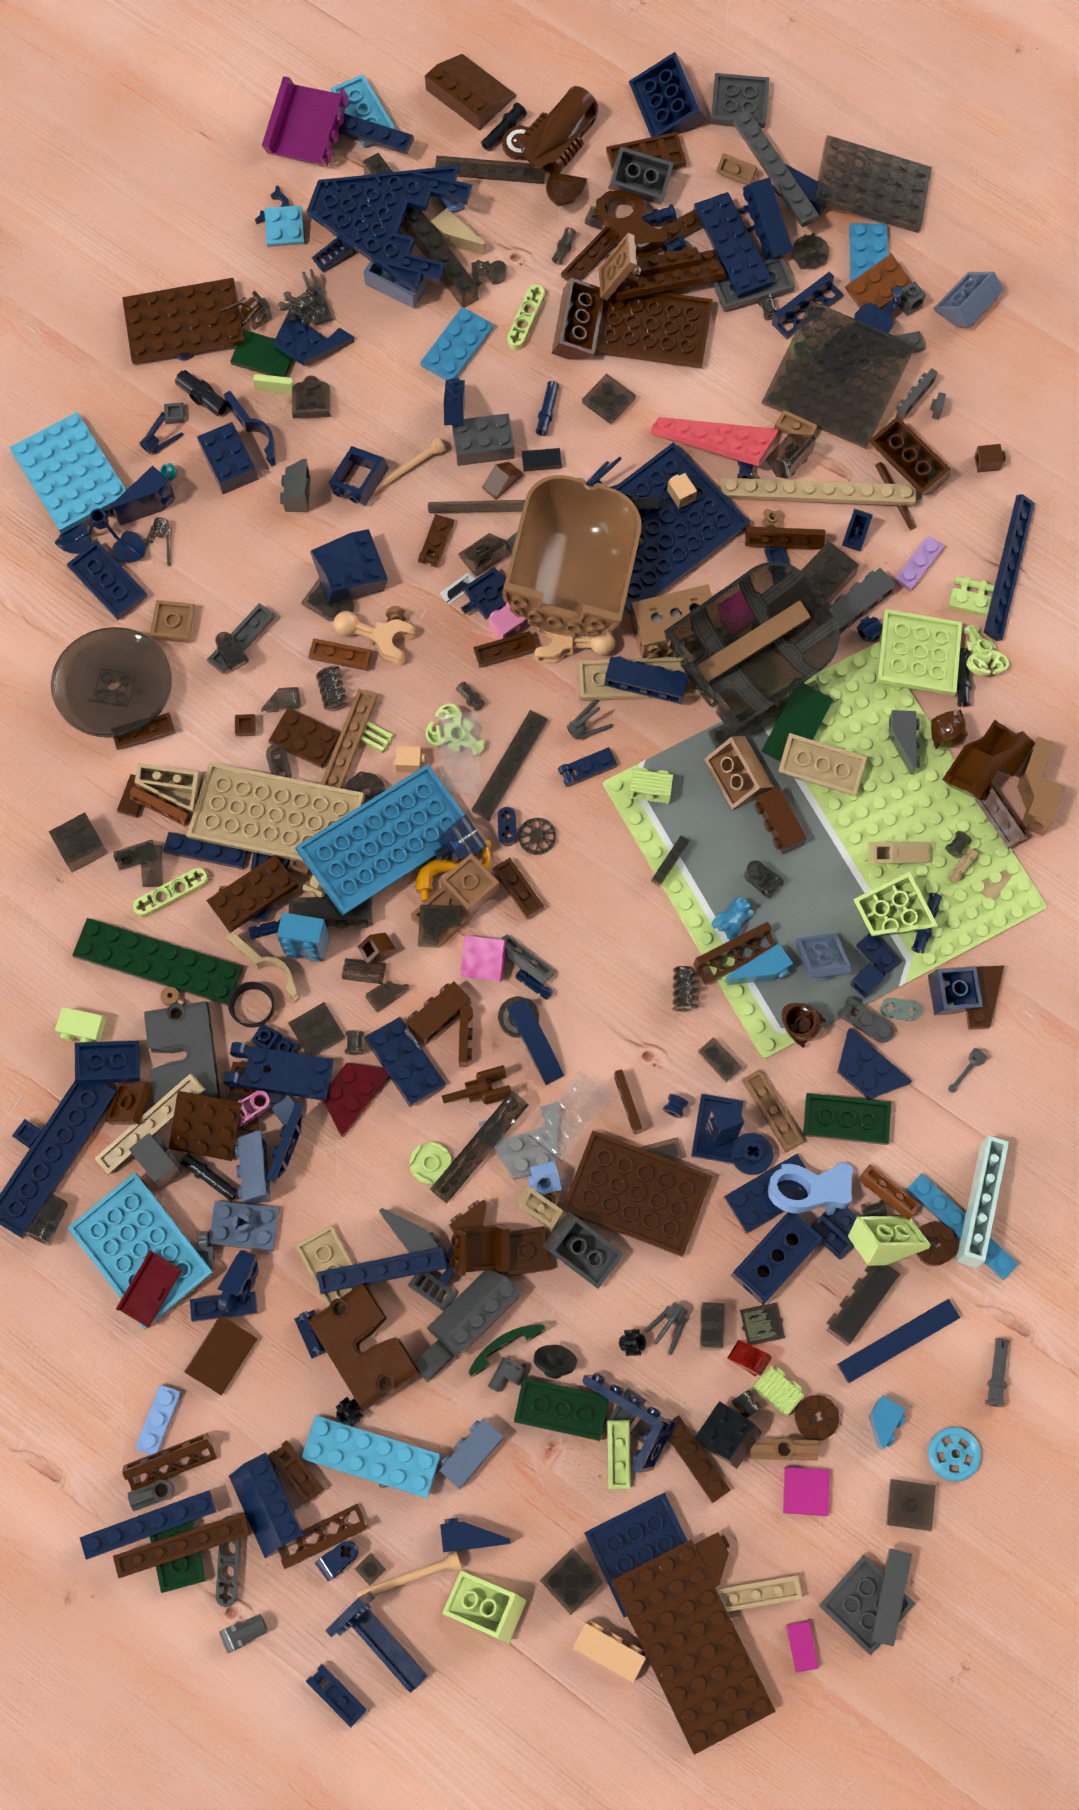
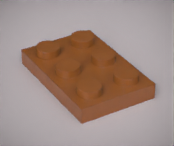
(878, 282)

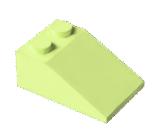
(886, 1239)
(484, 1607)

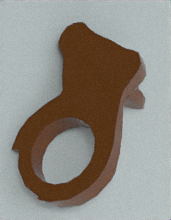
(644, 233)

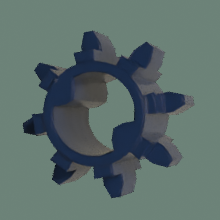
(869, 629)

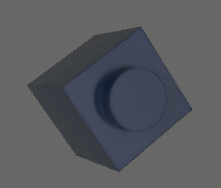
(867, 980)

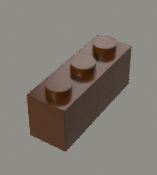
(780, 820)
(438, 1012)

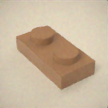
(736, 169)
(793, 424)

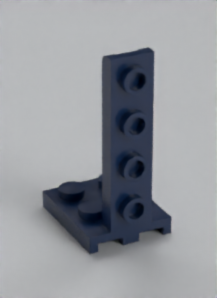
(654, 1439)
(379, 1640)

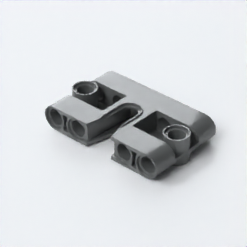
(187, 1034)

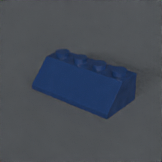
(266, 1505)

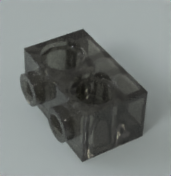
(711, 1326)

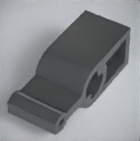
(433, 1360)

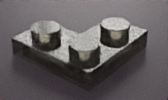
(433, 918)

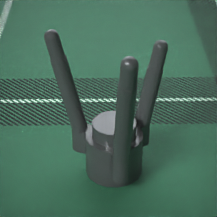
(577, 726)
(675, 1315)

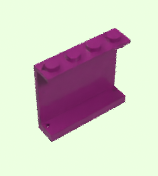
(305, 123)

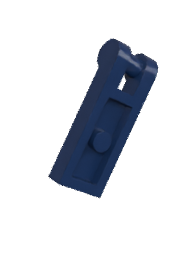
(588, 767)
(337, 1696)

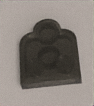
(311, 398)
(318, 603)

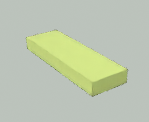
(619, 1454)

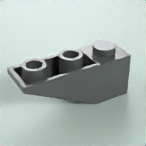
(903, 736)

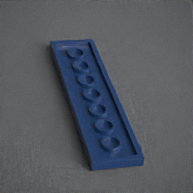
(52, 1154)

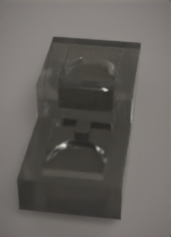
(151, 865)

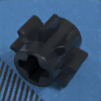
(632, 1342)
(349, 1411)

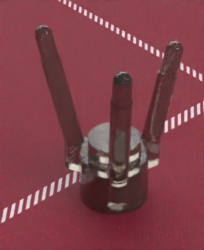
(159, 529)

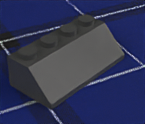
(474, 1311)

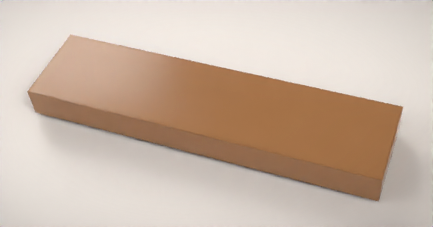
(772, 1111)

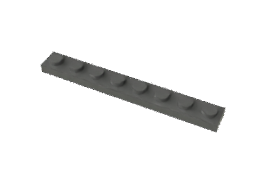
(775, 168)

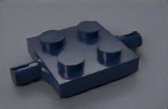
(485, 593)

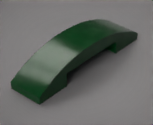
(528, 1332)

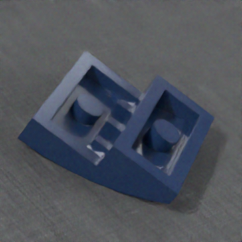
(835, 1230)

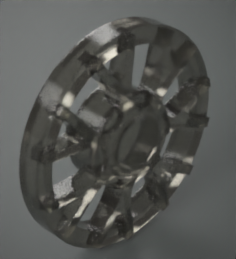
(537, 836)

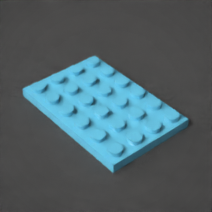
(68, 472)
(123, 1231)

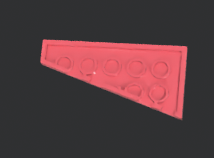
(729, 440)

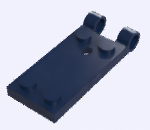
(289, 1074)

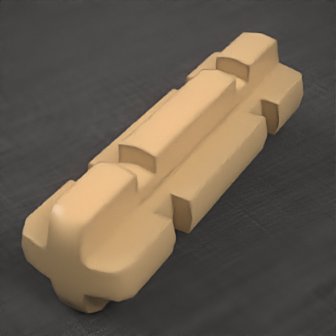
(962, 865)

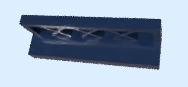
(803, 300)

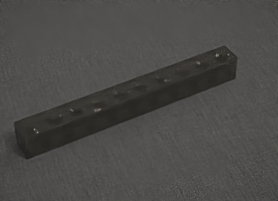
(431, 243)

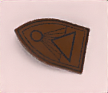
(564, 188)

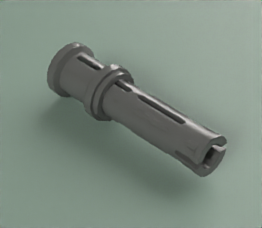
(996, 1383)

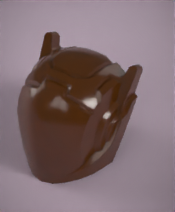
(949, 729)
(801, 1022)

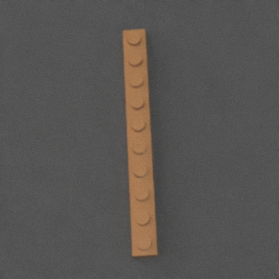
(345, 751)

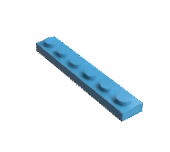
(953, 1217)

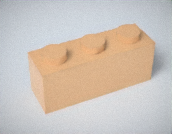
(609, 1651)

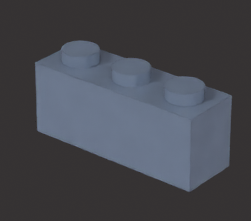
(470, 1453)

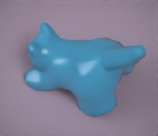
(732, 919)

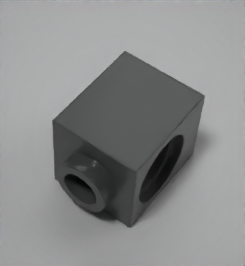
(912, 298)

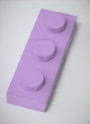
(919, 563)

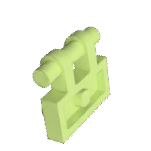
(969, 601)

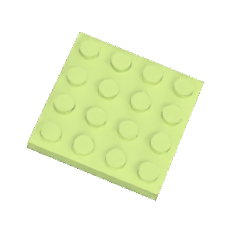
(919, 652)

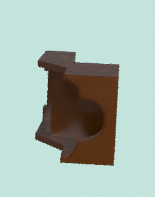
(981, 759)

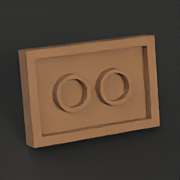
(618, 267)

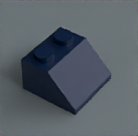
(954, 990)

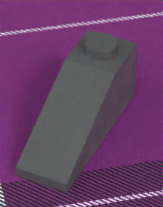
(411, 1235)

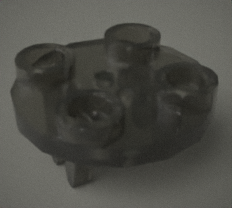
(809, 244)

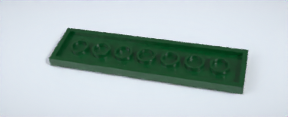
(157, 961)

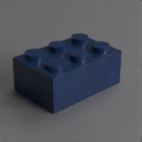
(227, 458)

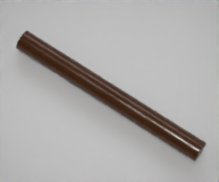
(903, 509)

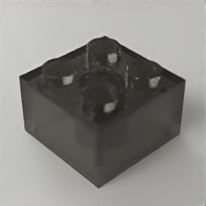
(78, 842)
(571, 1581)

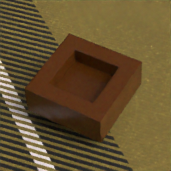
(245, 725)

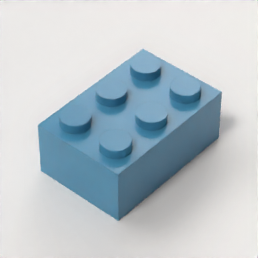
(303, 937)

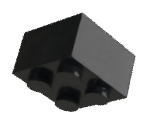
(728, 1435)

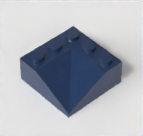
(349, 566)

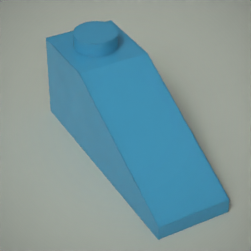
(765, 967)

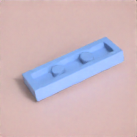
(158, 1420)

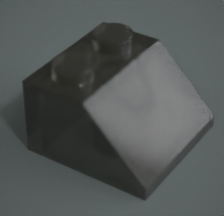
(791, 454)

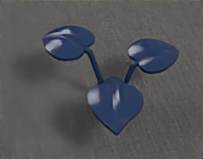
(126, 549)

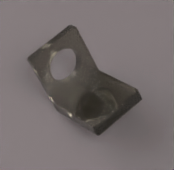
(265, 312)

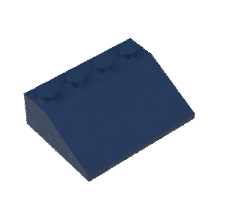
(668, 97)

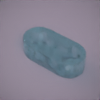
(899, 1014)

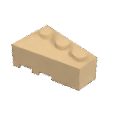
(175, 785)

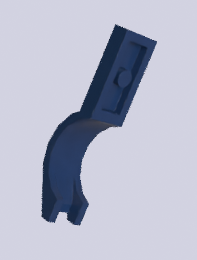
(252, 425)

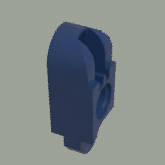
(238, 1280)

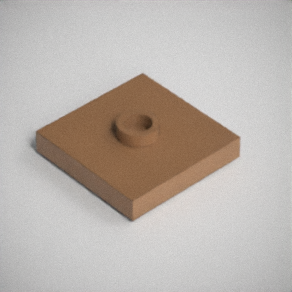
(172, 621)

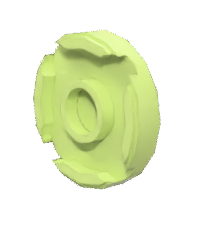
(429, 1162)

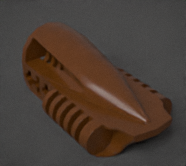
(557, 135)

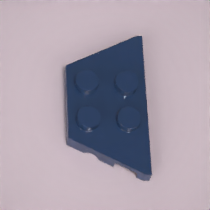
(868, 1069)
(283, 1152)

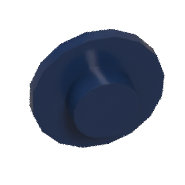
(751, 1154)

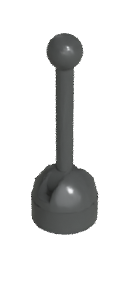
(976, 1058)

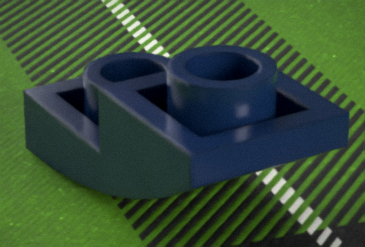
(271, 1039)

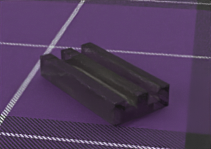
(364, 969)

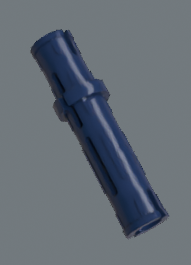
(545, 415)
(924, 934)

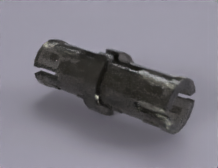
(563, 246)

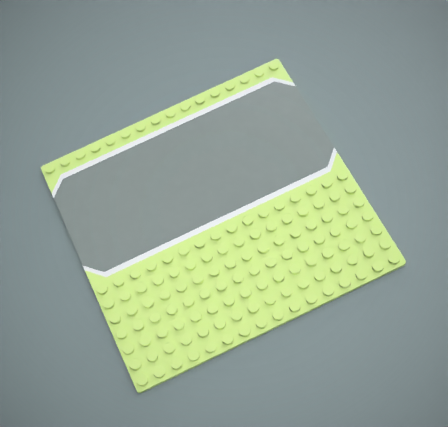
(834, 861)

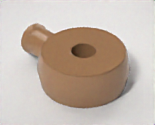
(175, 999)

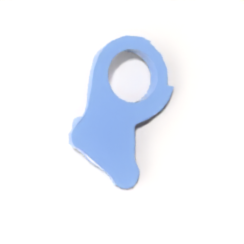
(828, 1188)

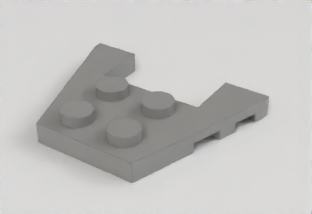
(521, 1152)

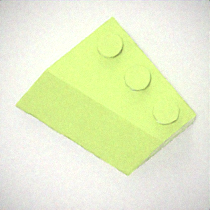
(895, 907)

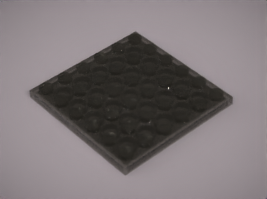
(839, 374)

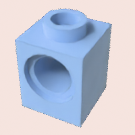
(547, 1171)

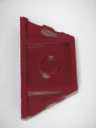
(352, 1093)

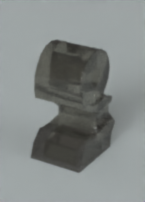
(494, 272)

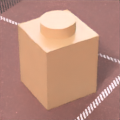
(681, 490)
(409, 759)

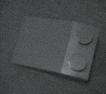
(583, 1250)

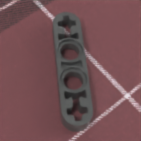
(224, 1561)

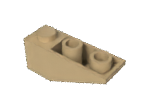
(457, 233)
(898, 852)

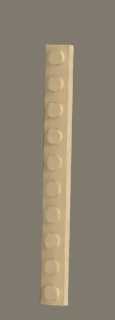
(818, 491)

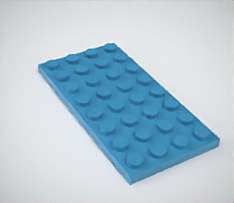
(381, 839)

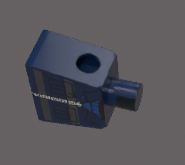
(459, 841)

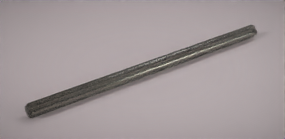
(514, 505)

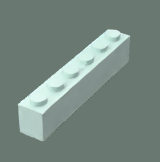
(982, 1202)

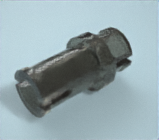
(472, 698)

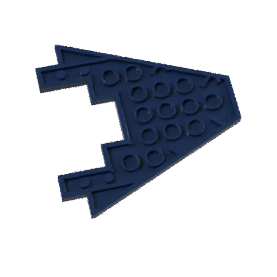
(371, 209)

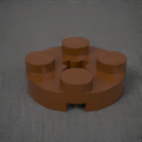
(947, 1241)
(805, 1422)

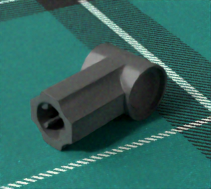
(149, 1495)
(239, 1634)

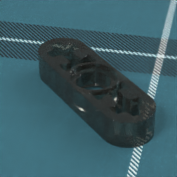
(670, 860)

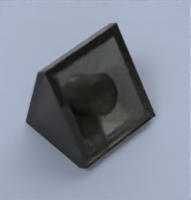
(484, 553)

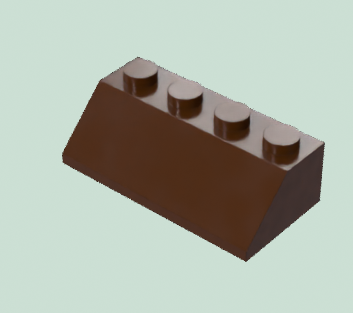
(578, 320)
(911, 456)

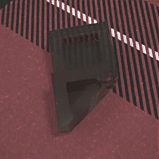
(282, 699)
(385, 994)

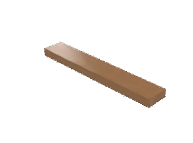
(754, 641)

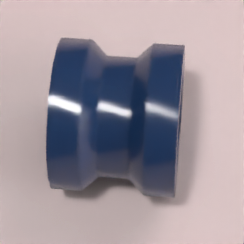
(675, 1106)

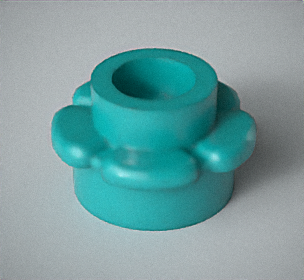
(169, 471)

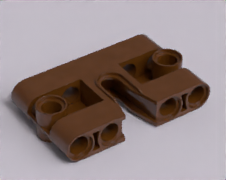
(342, 1337)

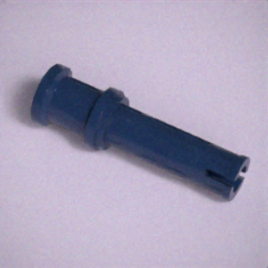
(660, 216)

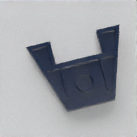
(306, 344)

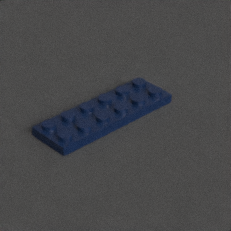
(733, 244)

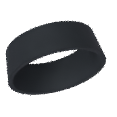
(242, 988)

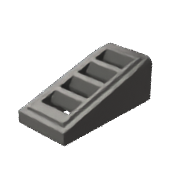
(420, 1290)

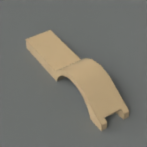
(262, 962)
(540, 1208)

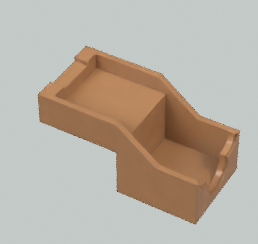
(1038, 794)
(464, 886)

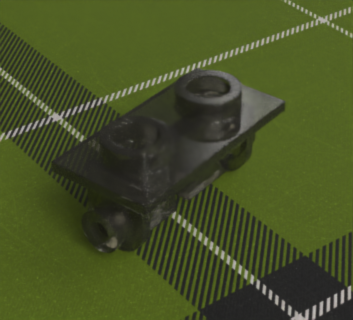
(130, 855)

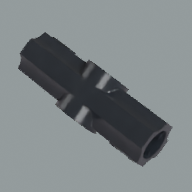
(201, 393)

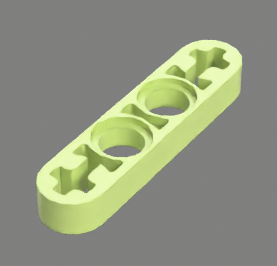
(528, 318)
(168, 889)

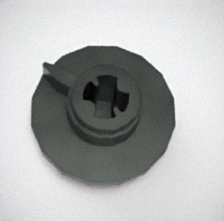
(555, 1361)

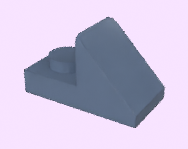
(281, 1106)

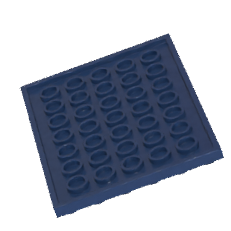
(675, 537)

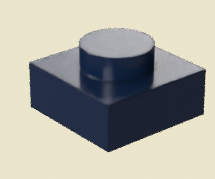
(26, 1133)

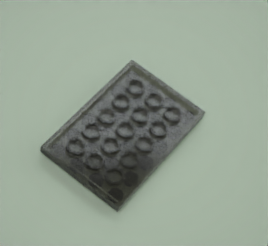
(872, 184)

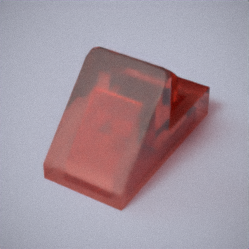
(749, 1358)

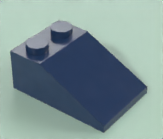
(144, 497)

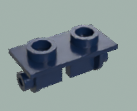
(309, 1337)

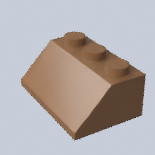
(738, 772)

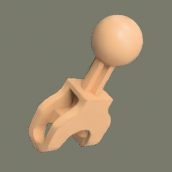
(380, 637)
(564, 645)

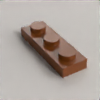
(340, 654)
(159, 805)
(889, 1192)

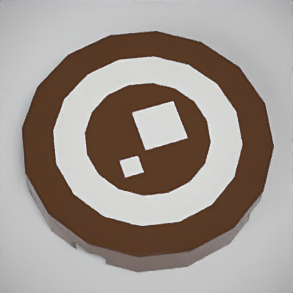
(510, 142)

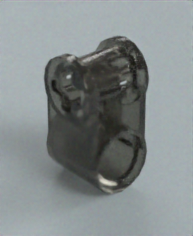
(232, 654)
(764, 879)

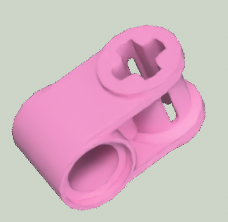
(249, 1108)

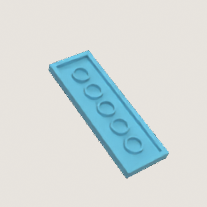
(371, 1456)

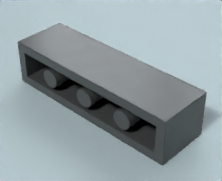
(862, 598)

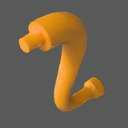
(429, 870)

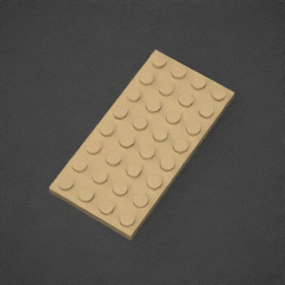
(265, 810)

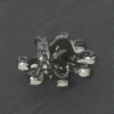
(303, 306)

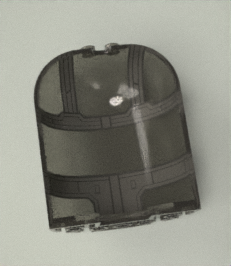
(775, 669)

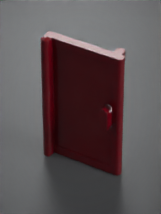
(147, 1288)

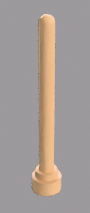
(435, 447)
(451, 1562)

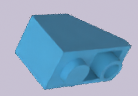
(884, 1420)

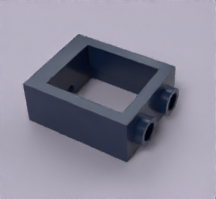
(363, 458)

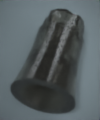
(47, 1220)

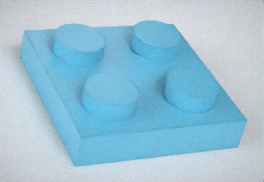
(284, 226)

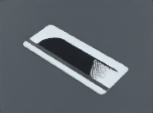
(456, 589)

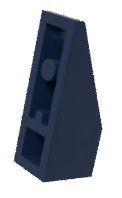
(464, 1536)

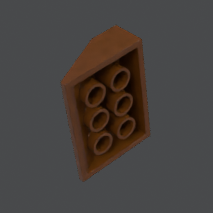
(468, 90)

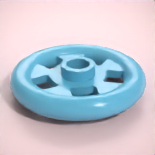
(972, 1450)

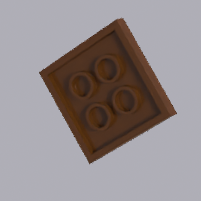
(205, 1125)

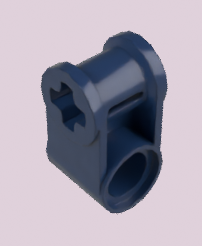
(334, 1562)

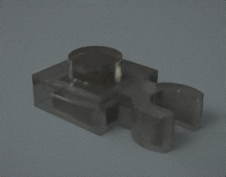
(592, 217)

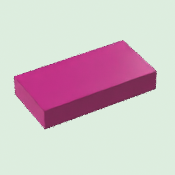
(802, 1646)

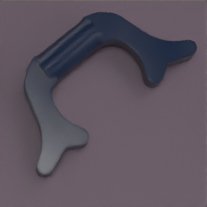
(277, 195)

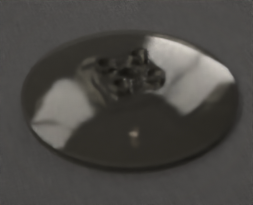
(104, 658)

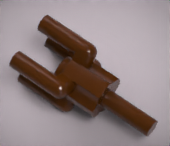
(481, 1088)

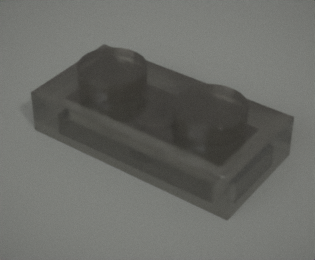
(719, 1059)

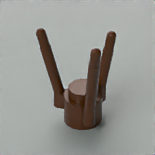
(249, 308)

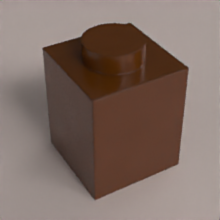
(989, 458)
(376, 947)

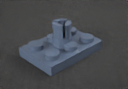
(823, 956)
(244, 1226)

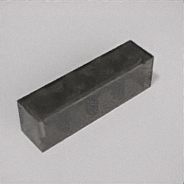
(325, 909)
(861, 1303)

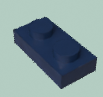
(878, 953)

